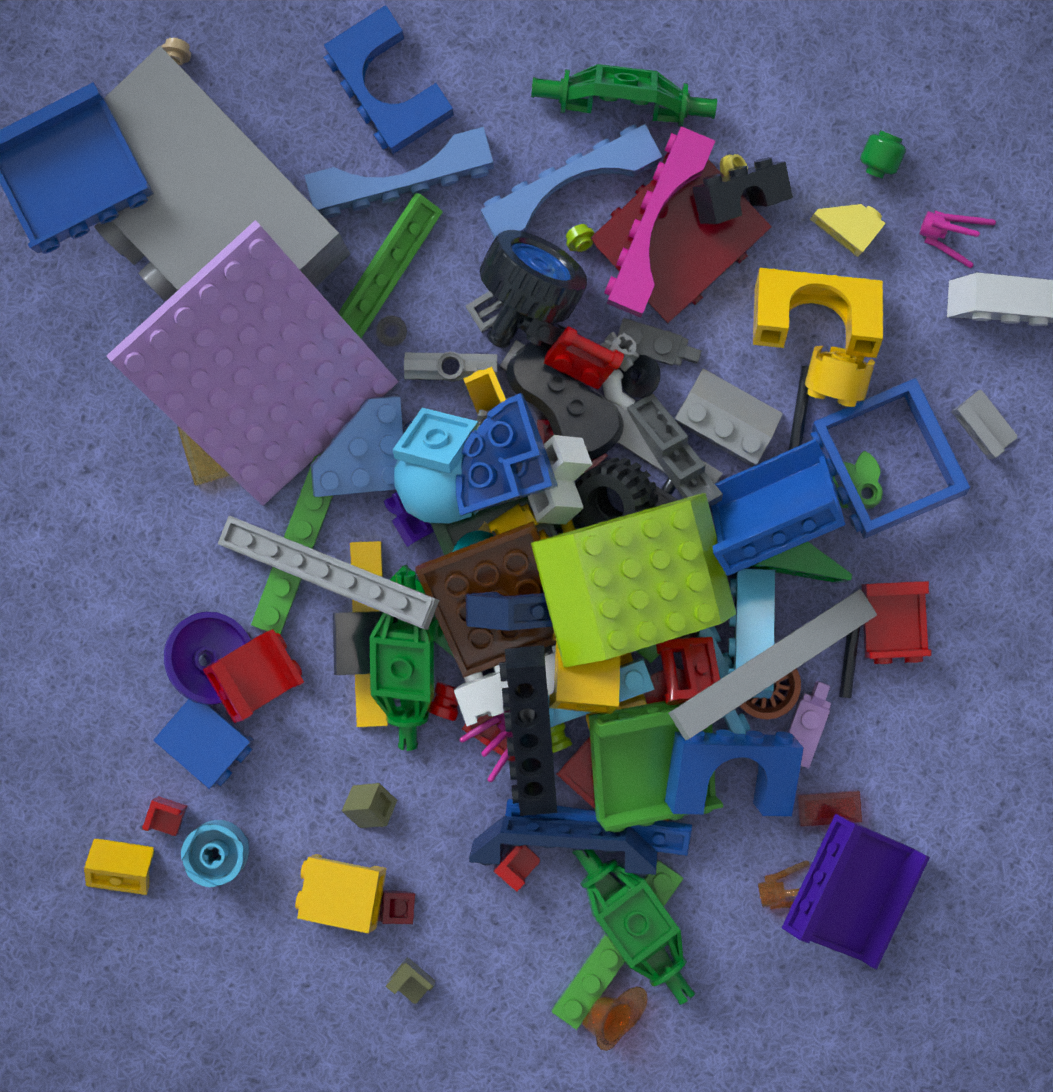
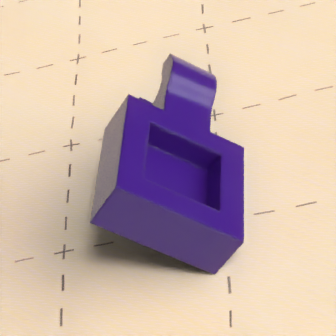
(408, 526)

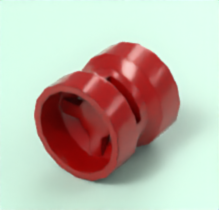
(445, 702)

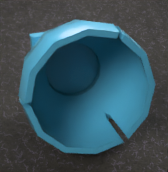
(428, 465)

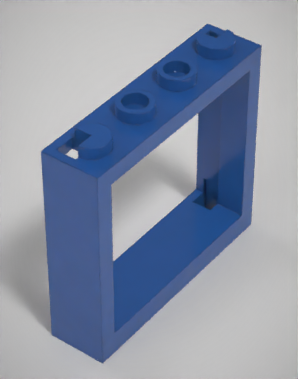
(934, 438)

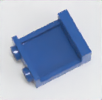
(204, 742)

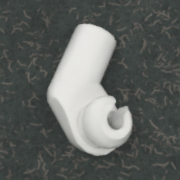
(613, 390)

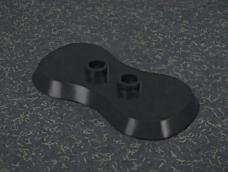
(565, 401)

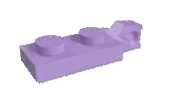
(810, 720)

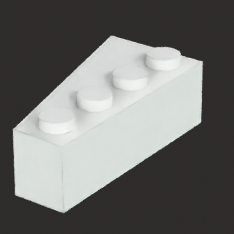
(1001, 298)
(483, 694)

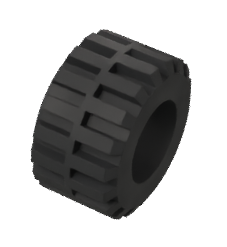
(623, 478)

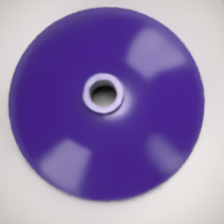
(199, 635)

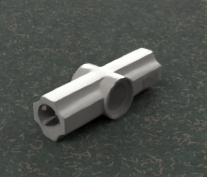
(429, 365)

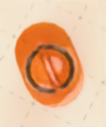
(614, 1017)

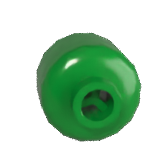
(883, 154)

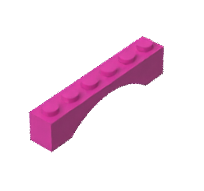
(684, 164)

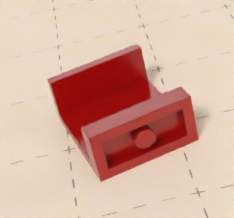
(254, 675)

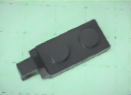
(659, 344)

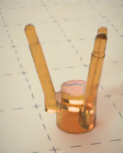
(773, 893)

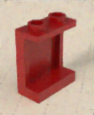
(899, 622)

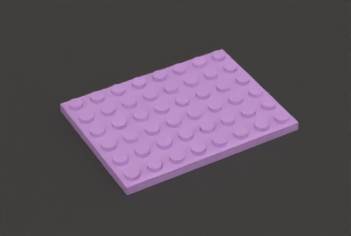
(253, 364)

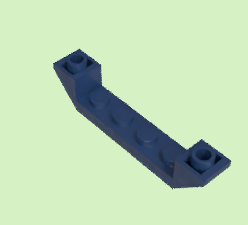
(507, 613)
(551, 833)

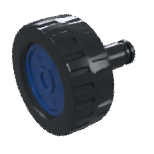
(530, 280)

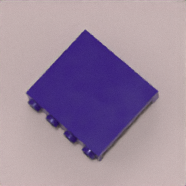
(855, 891)

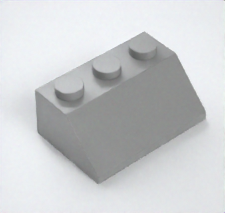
(728, 418)

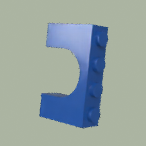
(395, 123)
(698, 757)

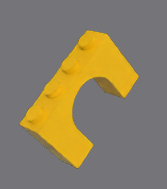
(853, 299)

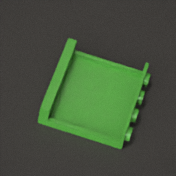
(633, 764)

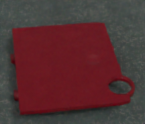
(681, 250)

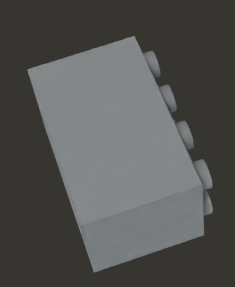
(204, 184)

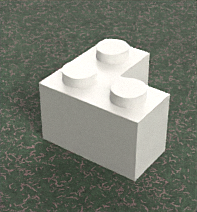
(568, 460)

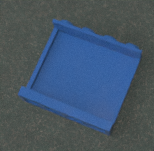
(69, 169)
(775, 507)

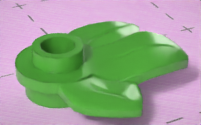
(865, 475)

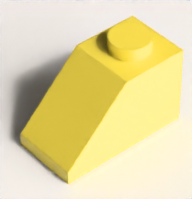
(850, 225)

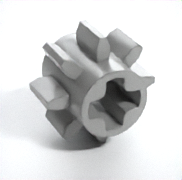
(623, 344)

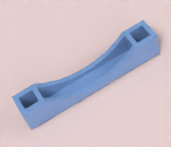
(462, 156)
(625, 156)

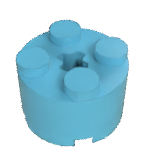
(198, 858)

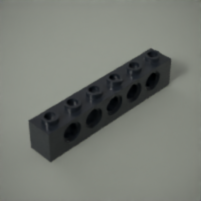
(530, 730)

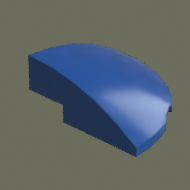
(503, 459)

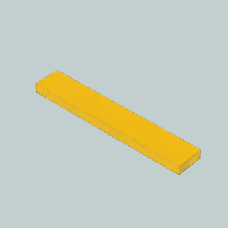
(367, 557)

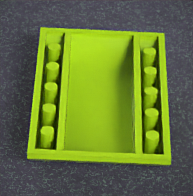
(633, 581)

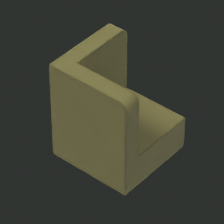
(369, 805)
(410, 981)

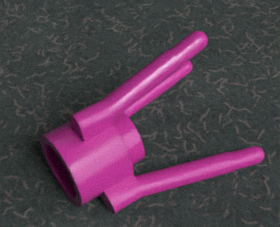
(938, 224)
(493, 743)

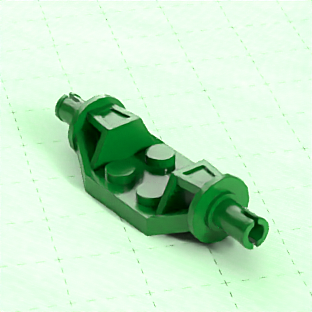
(633, 84)
(402, 670)
(635, 923)

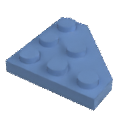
(361, 452)

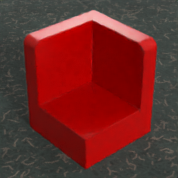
(164, 816)
(516, 866)

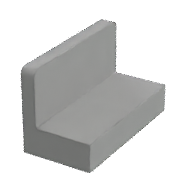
(984, 424)

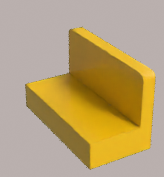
(118, 866)

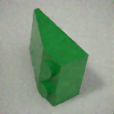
(806, 562)

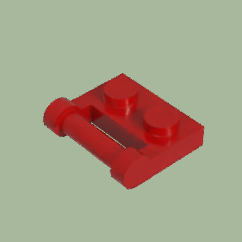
(583, 358)
(698, 664)

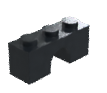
(720, 196)

